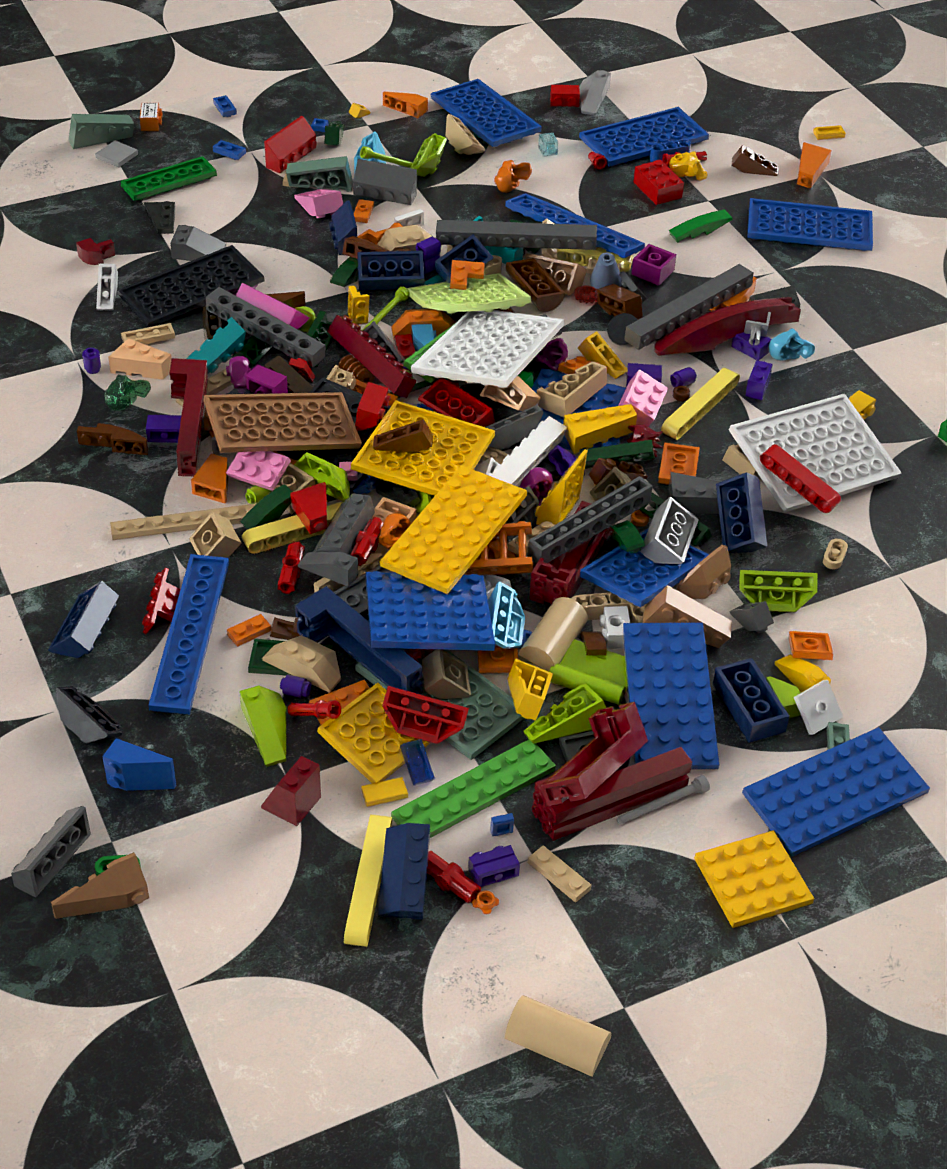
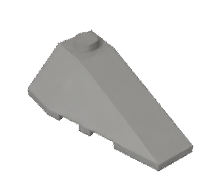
(593, 91)

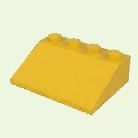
(564, 493)

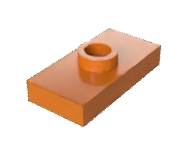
(363, 211)

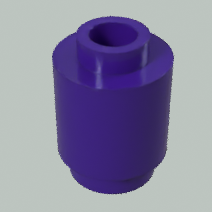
(91, 360)
(683, 377)
(295, 686)

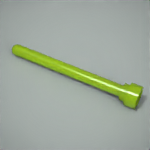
(367, 153)
(400, 295)

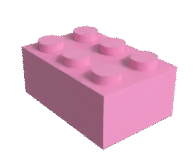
(645, 396)

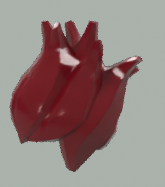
(644, 433)

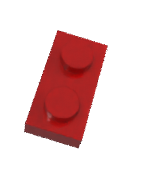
(302, 368)

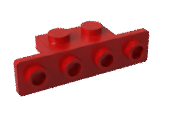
(163, 601)

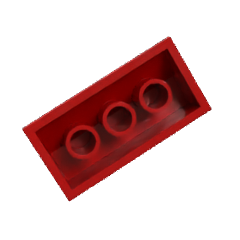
(289, 145)
(454, 402)

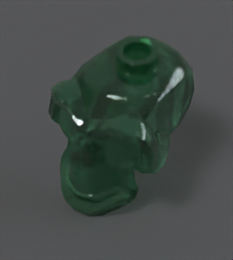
(124, 392)

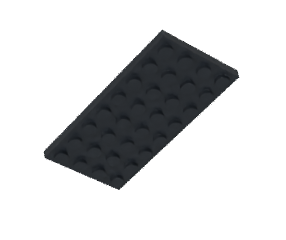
(187, 285)

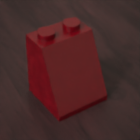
(295, 792)

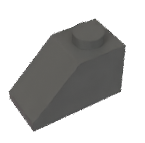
(753, 616)

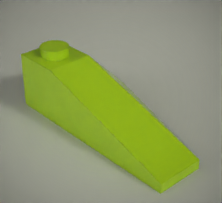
(568, 717)
(267, 721)

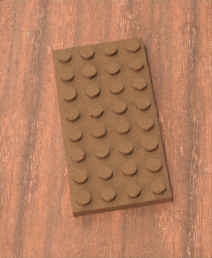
(281, 422)

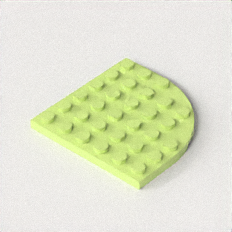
(480, 295)

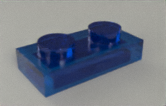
(417, 762)

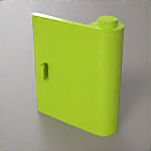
(602, 673)

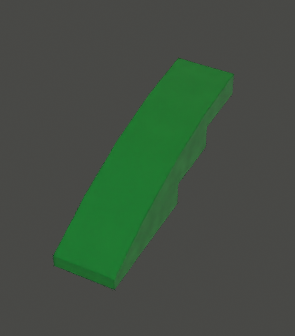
(704, 223)

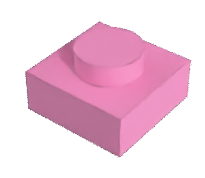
(352, 475)

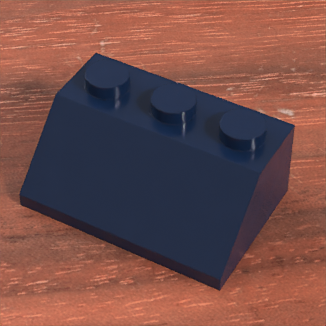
(342, 226)
(468, 250)

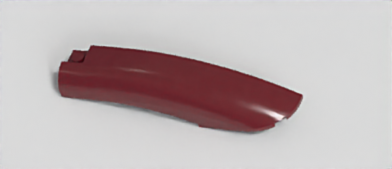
(725, 323)

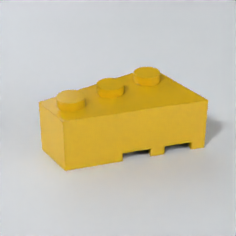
(528, 688)

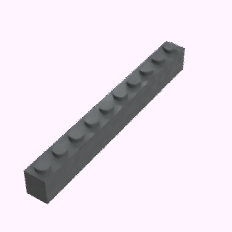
(518, 234)
(688, 306)

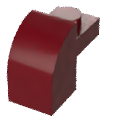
(95, 253)

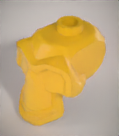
(687, 165)

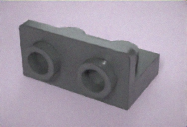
(628, 284)

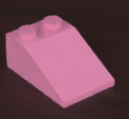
(320, 202)

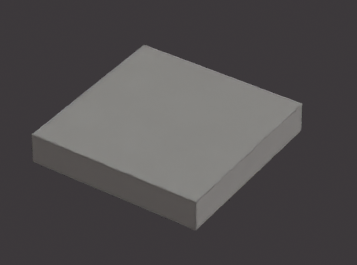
(116, 153)

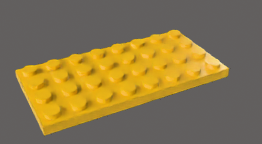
(453, 529)

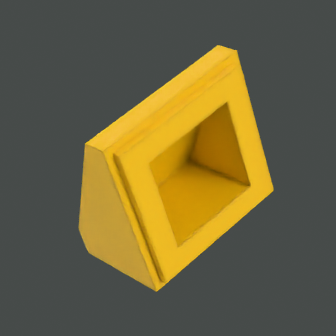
(358, 110)

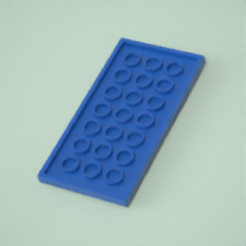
(486, 112)
(634, 137)
(810, 224)
(671, 690)
(835, 791)

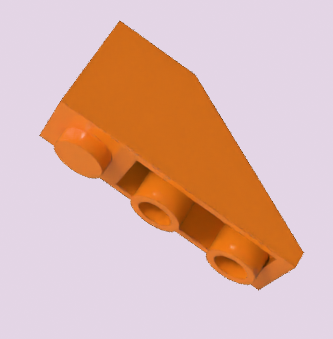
(406, 103)

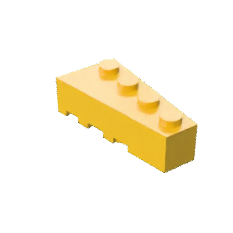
(598, 426)

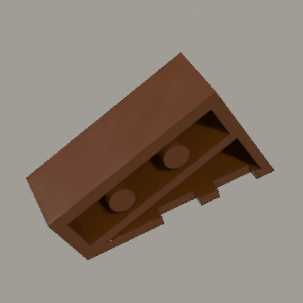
(618, 300)

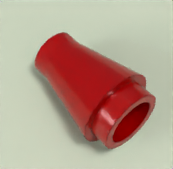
(598, 160)

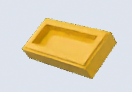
(829, 132)
(384, 791)

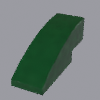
(346, 273)
(269, 508)

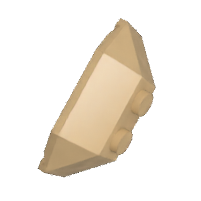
(461, 137)
(403, 238)
(306, 660)

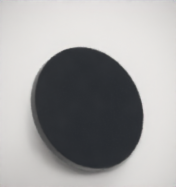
(617, 327)

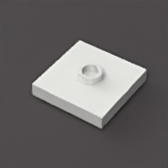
(818, 706)

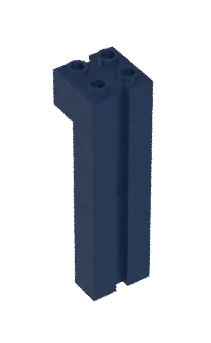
(328, 615)

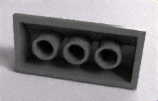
(385, 182)
(345, 525)
(52, 851)

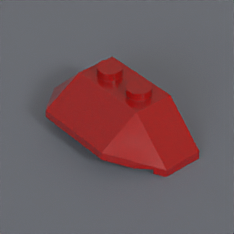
(422, 715)

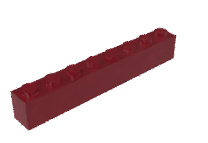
(372, 356)

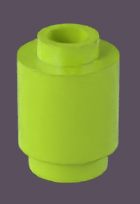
(255, 494)

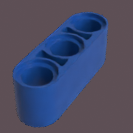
(671, 147)

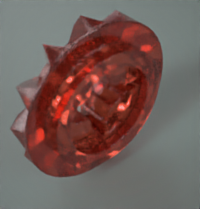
(586, 294)

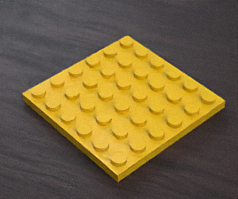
(427, 470)

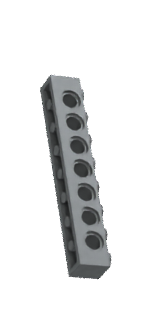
(265, 327)
(590, 521)

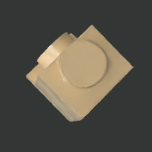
(342, 377)

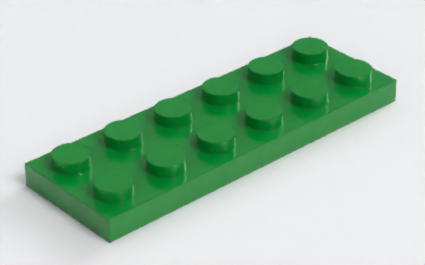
(168, 178)

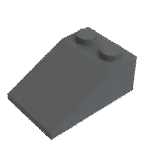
(193, 243)

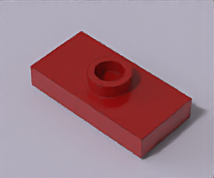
(404, 345)

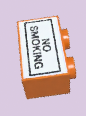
(150, 116)

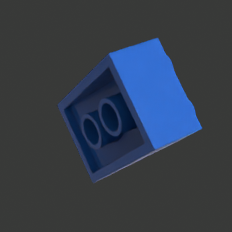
(137, 768)

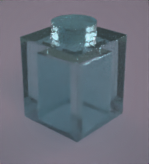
(548, 144)

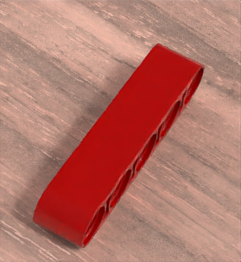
(800, 478)

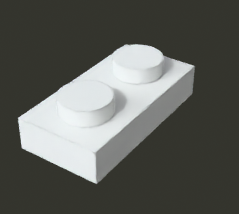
(412, 218)

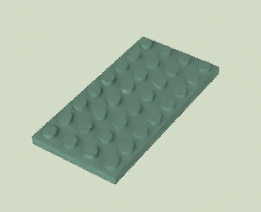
(489, 712)

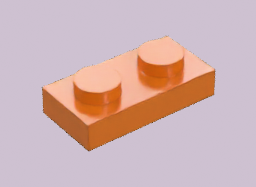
(249, 630)

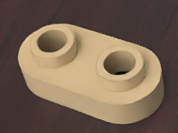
(835, 553)

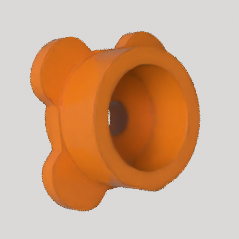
(485, 896)

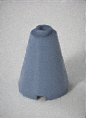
(605, 272)

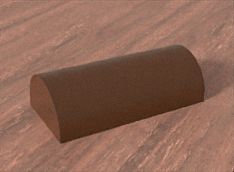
(536, 283)

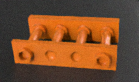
(503, 564)

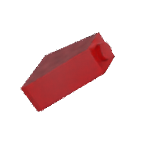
(311, 507)

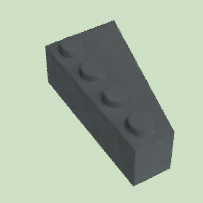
(694, 493)

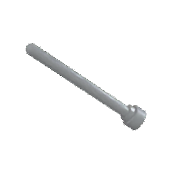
(699, 785)

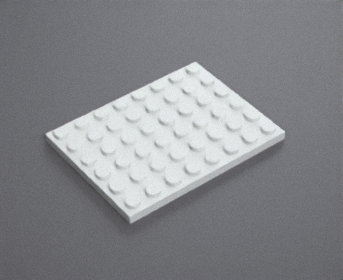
(488, 347)
(823, 437)

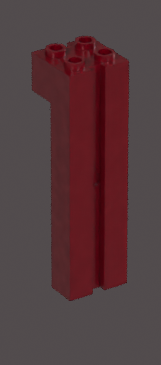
(190, 384)
(562, 574)
(616, 739)
(616, 795)

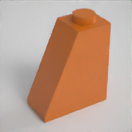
(212, 479)

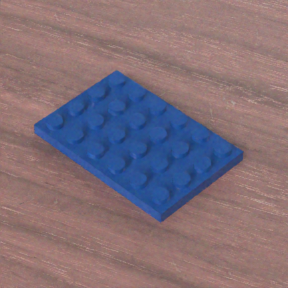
(636, 576)

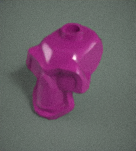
(553, 354)
(237, 370)
(539, 481)

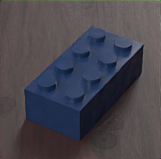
(750, 700)

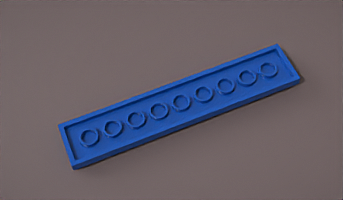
(606, 238)
(189, 635)

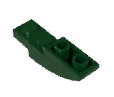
(627, 536)

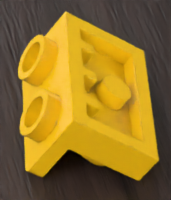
(358, 306)

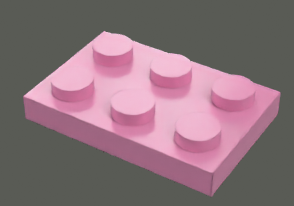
(259, 468)

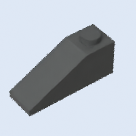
(331, 565)

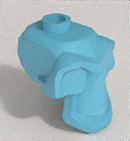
(790, 346)

